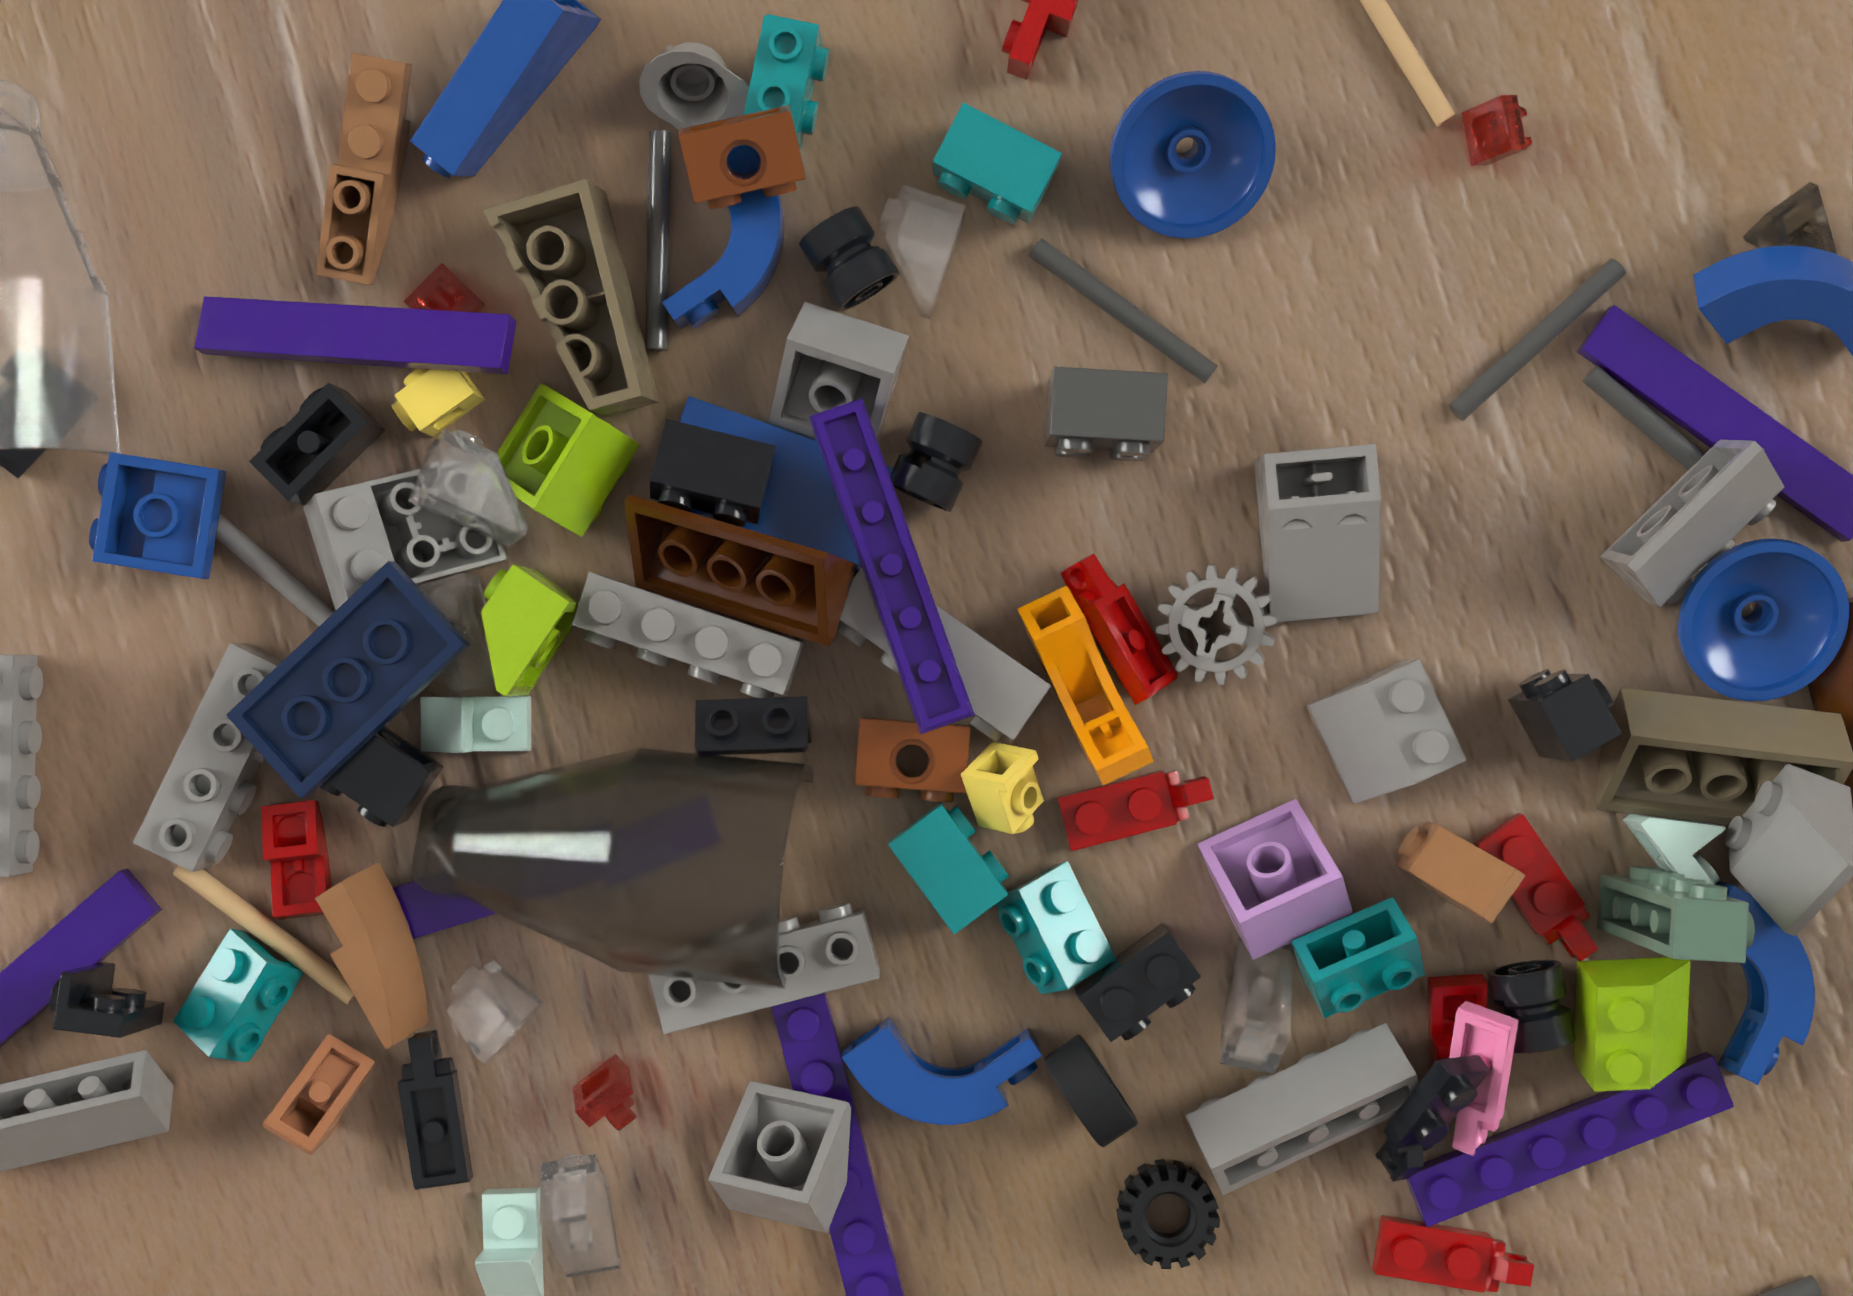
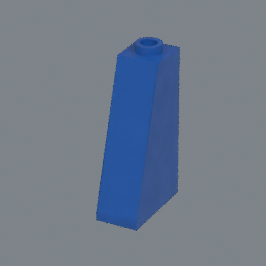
(501, 81)

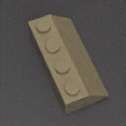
(1710, 754)

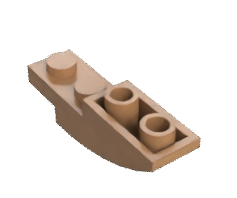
(368, 170)

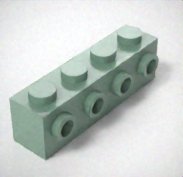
(1675, 915)

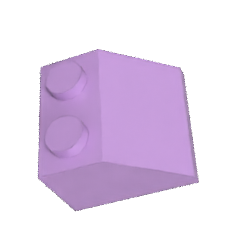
(1275, 878)

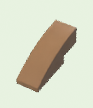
(377, 953)

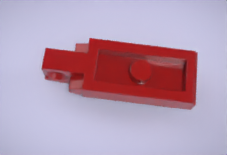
(1120, 629)
(1129, 807)
(1545, 893)
(1446, 1256)

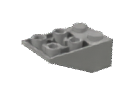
(374, 523)
(1320, 531)

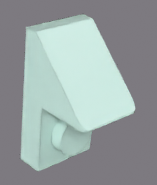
(475, 724)
(1674, 842)
(511, 1243)

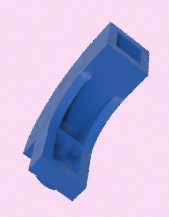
(748, 258)
(1775, 287)
(1777, 996)
(932, 1092)

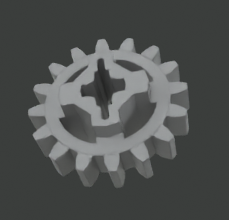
(1241, 631)

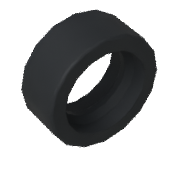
(1090, 1091)

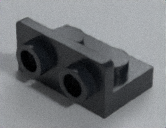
(752, 726)
(89, 1005)

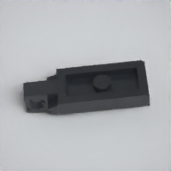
(1427, 1113)
(433, 1115)

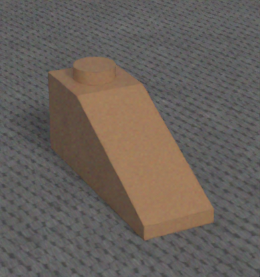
(1458, 871)

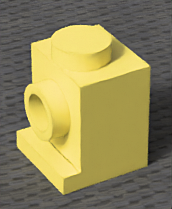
(435, 399)
(1003, 788)

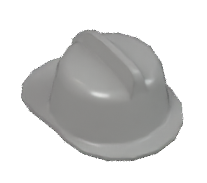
(691, 86)

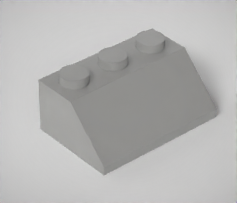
(1695, 521)

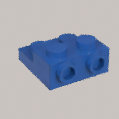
(157, 515)

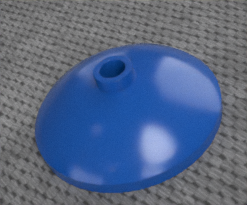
(1211, 182)
(1786, 638)

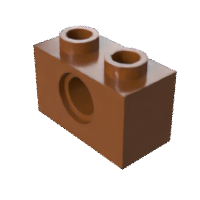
(767, 131)
(877, 754)

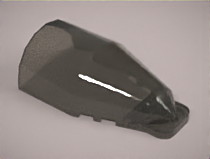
(627, 859)

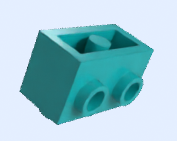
(995, 165)
(949, 866)
(1359, 958)

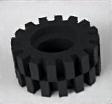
(1174, 1246)

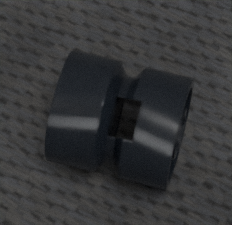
(844, 252)
(935, 461)
(1532, 995)

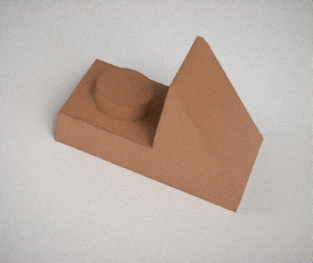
(319, 1095)

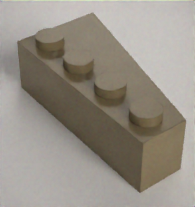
(580, 288)

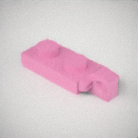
(1493, 1039)

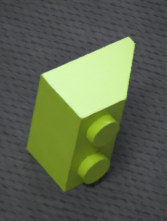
(564, 459)
(524, 626)
(1630, 1021)

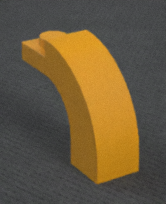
(1084, 685)

